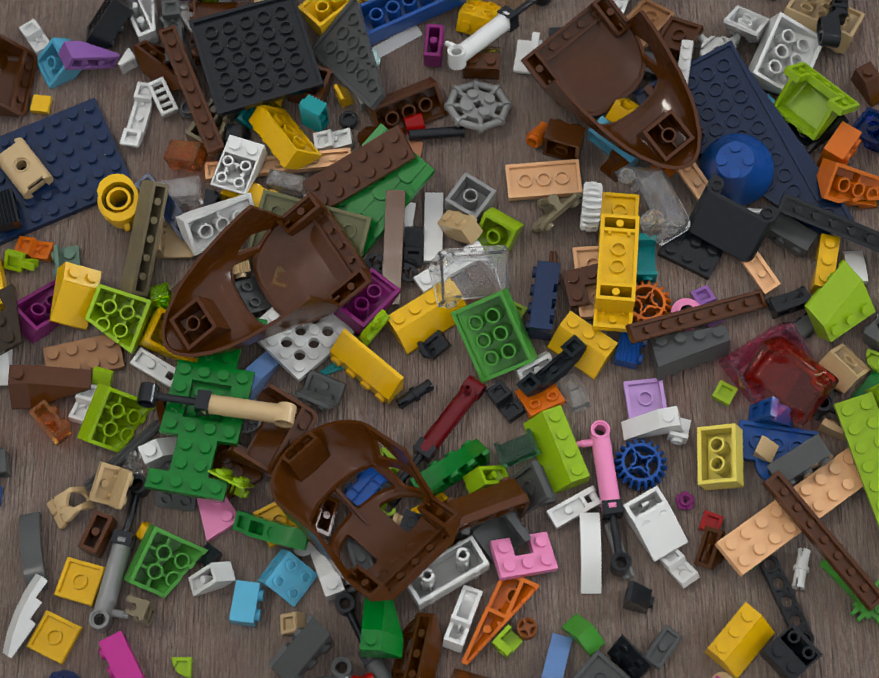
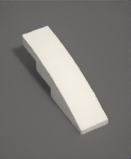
(20, 623)

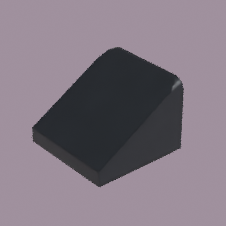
(210, 556)

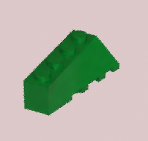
(450, 470)

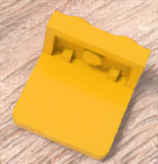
(475, 15)

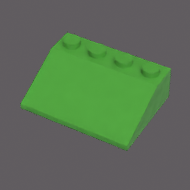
(494, 335)

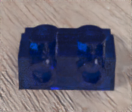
(869, 126)

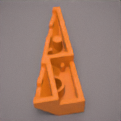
(503, 604)

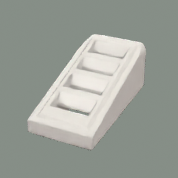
(164, 114)

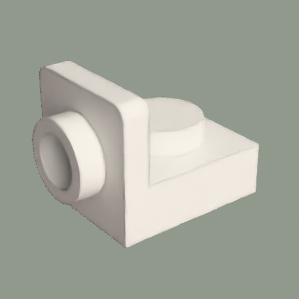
(682, 436)

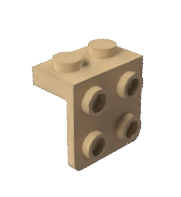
(170, 245)
(111, 485)

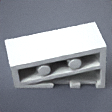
(145, 20)

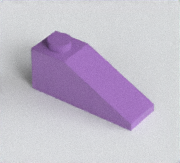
(81, 55)

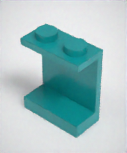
(646, 259)

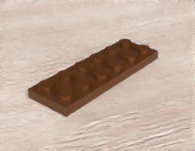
(361, 168)

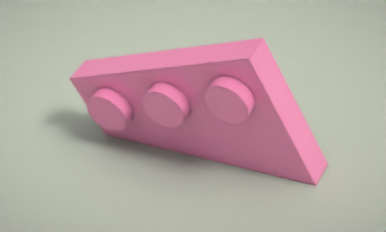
(216, 516)

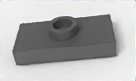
(662, 647)

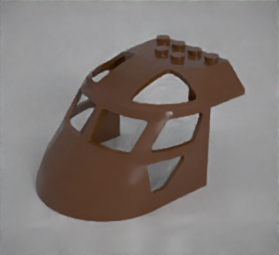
(327, 459)

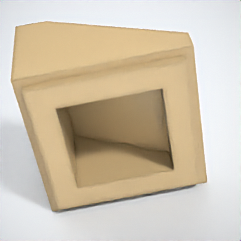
(765, 449)
(291, 622)

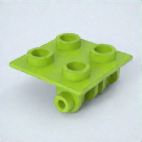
(239, 484)

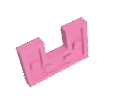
(539, 561)

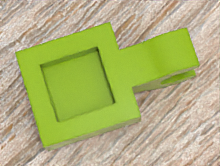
(17, 262)

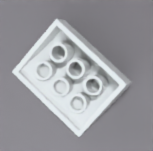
(782, 45)

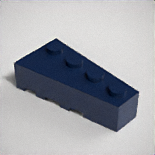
(544, 300)

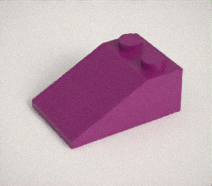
(368, 303)
(35, 313)

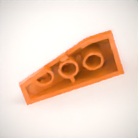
(845, 183)

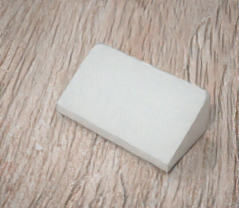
(542, 360)

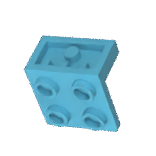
(288, 577)

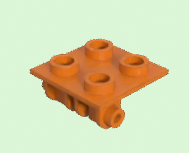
(542, 401)

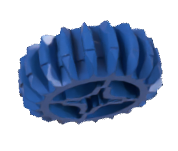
(634, 450)

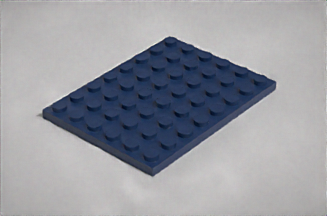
(78, 155)

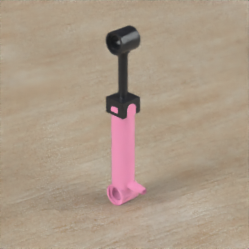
(611, 504)

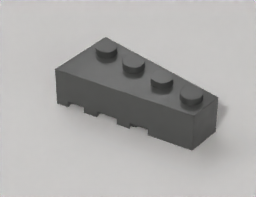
(687, 349)

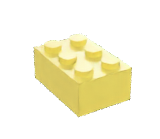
(720, 456)

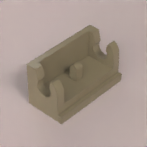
(143, 611)

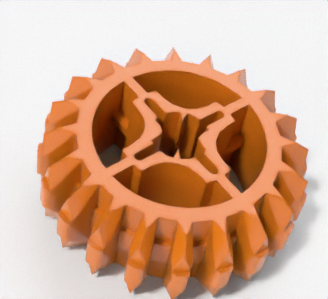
(652, 307)

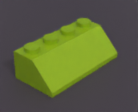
(559, 450)

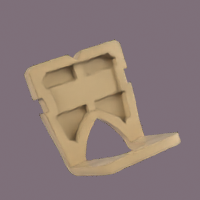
(63, 511)

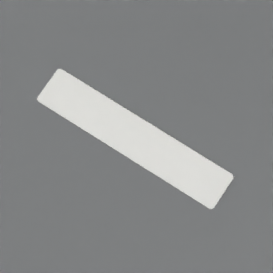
(397, 41)

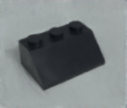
(108, 22)

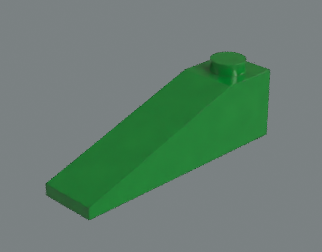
(381, 630)

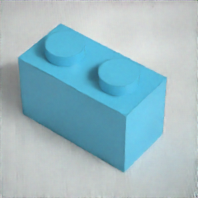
(246, 603)

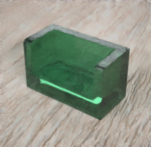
(518, 449)

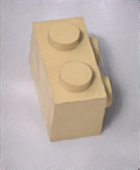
(460, 226)

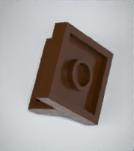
(678, 30)

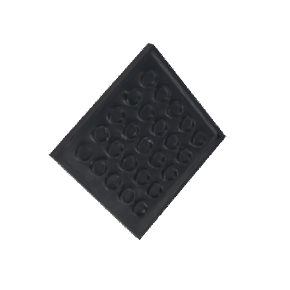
(255, 55)

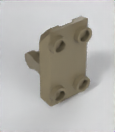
(546, 221)

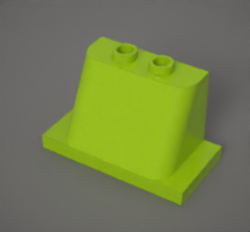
(811, 100)

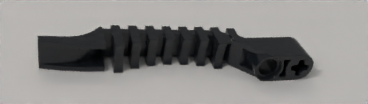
(829, 26)

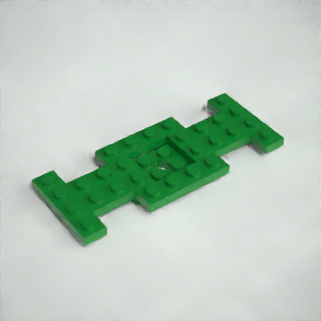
(198, 434)

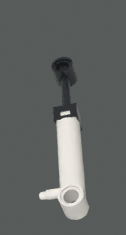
(506, 20)

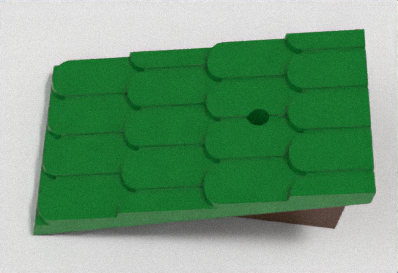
(372, 200)

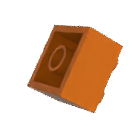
(841, 145)

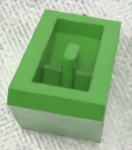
(583, 634)

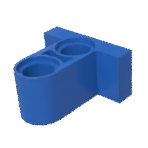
(770, 412)

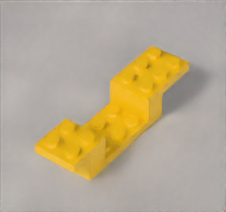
(616, 262)

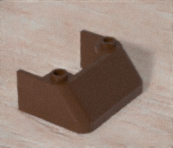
(16, 77)
(489, 503)

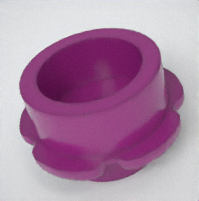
(681, 504)

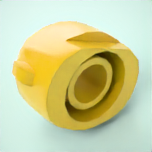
(112, 191)

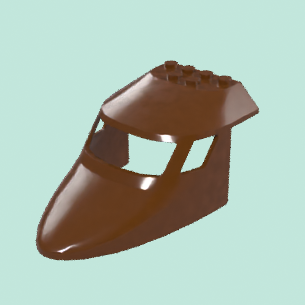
(603, 60)
(319, 273)

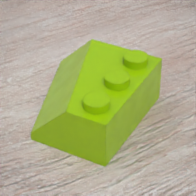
(839, 303)
(120, 315)
(112, 418)

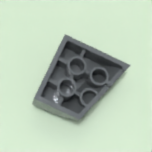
(304, 650)

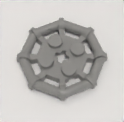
(473, 117)

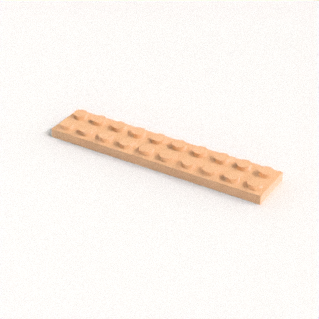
(772, 526)

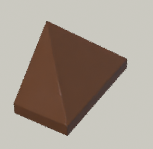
(708, 554)

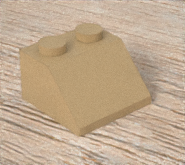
(845, 367)

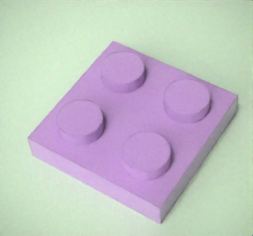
(643, 396)

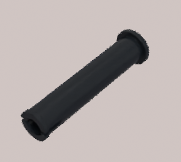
(436, 133)

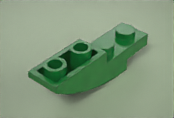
(270, 530)

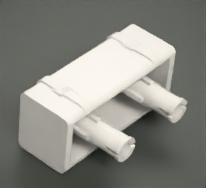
(448, 572)

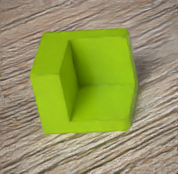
(506, 642)

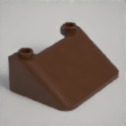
(271, 440)

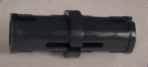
(414, 394)

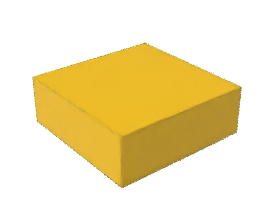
(41, 104)

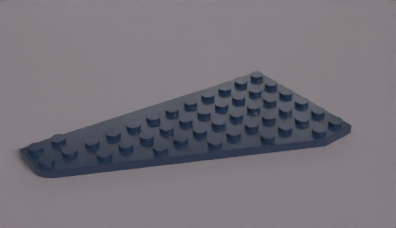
(734, 102)

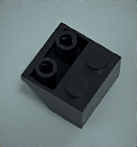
(791, 653)

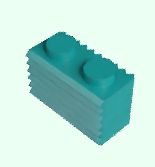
(314, 113)

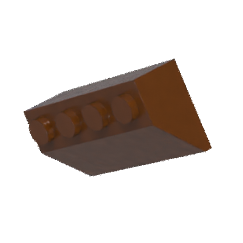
(417, 98)

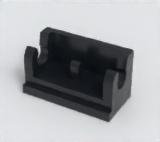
(788, 302)

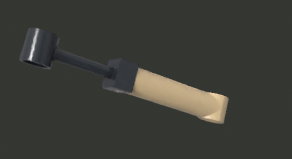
(208, 403)

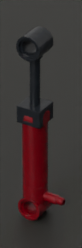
(427, 447)

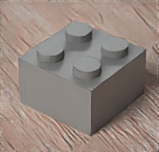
(470, 197)

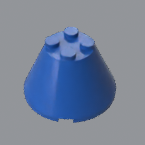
(742, 164)

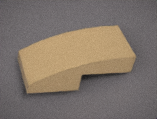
(831, 429)

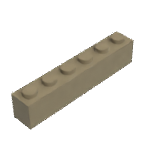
(144, 237)

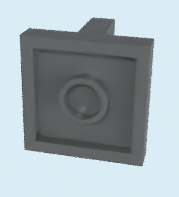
(536, 485)

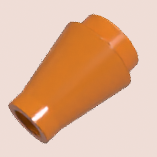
(536, 136)

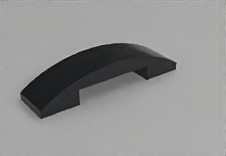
(557, 368)

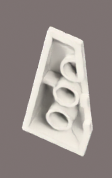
(203, 224)

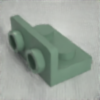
(66, 254)

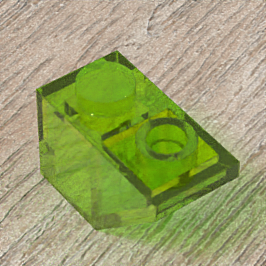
(161, 295)

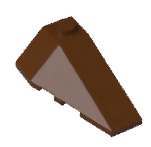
(34, 383)

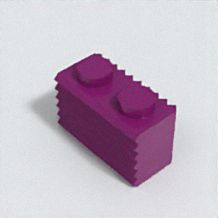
(433, 45)

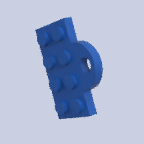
(785, 437)

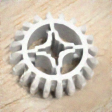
(591, 206)

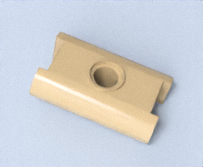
(31, 177)

